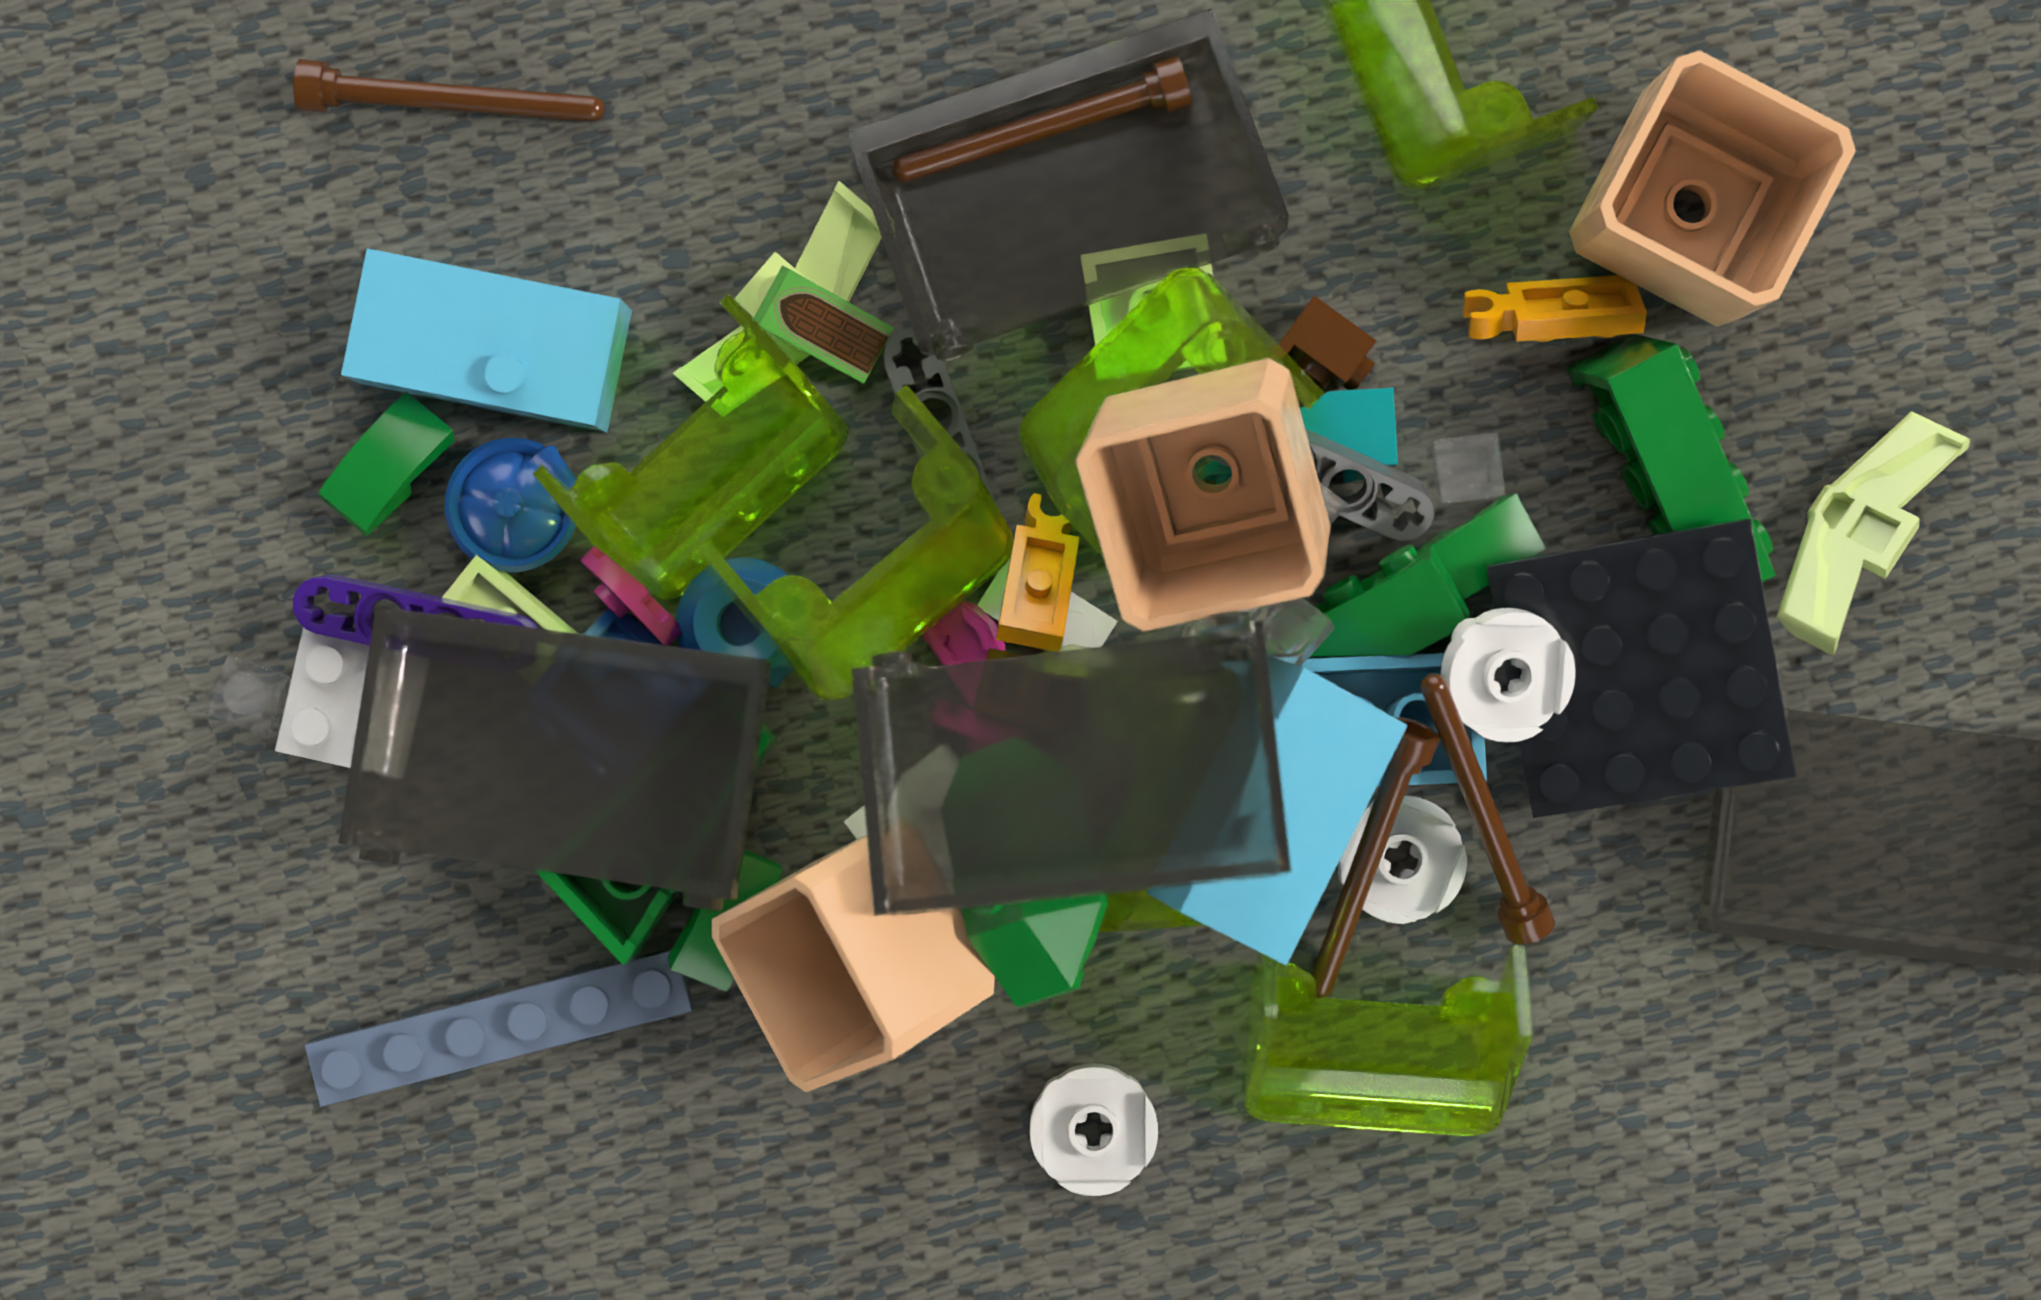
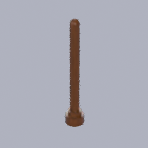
(321, 87)
(1161, 88)
(1412, 753)
(1523, 911)

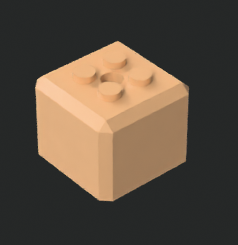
(1751, 158)
(1195, 546)
(839, 982)

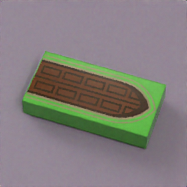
(822, 324)

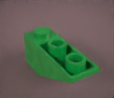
(1394, 609)

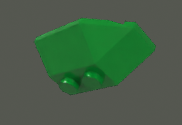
(1036, 946)

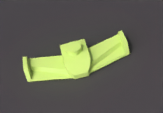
(832, 259)
(1862, 526)

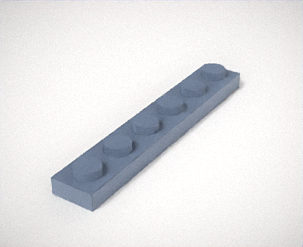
(497, 1027)

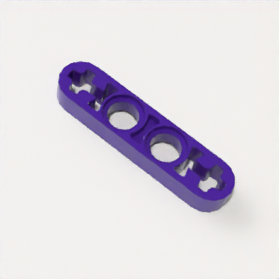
(346, 591)

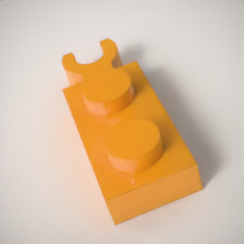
(1557, 309)
(1038, 581)

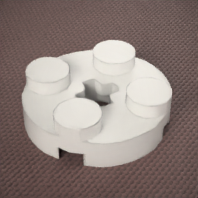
(1533, 646)
(1437, 873)
(1120, 1154)

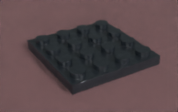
(1668, 669)

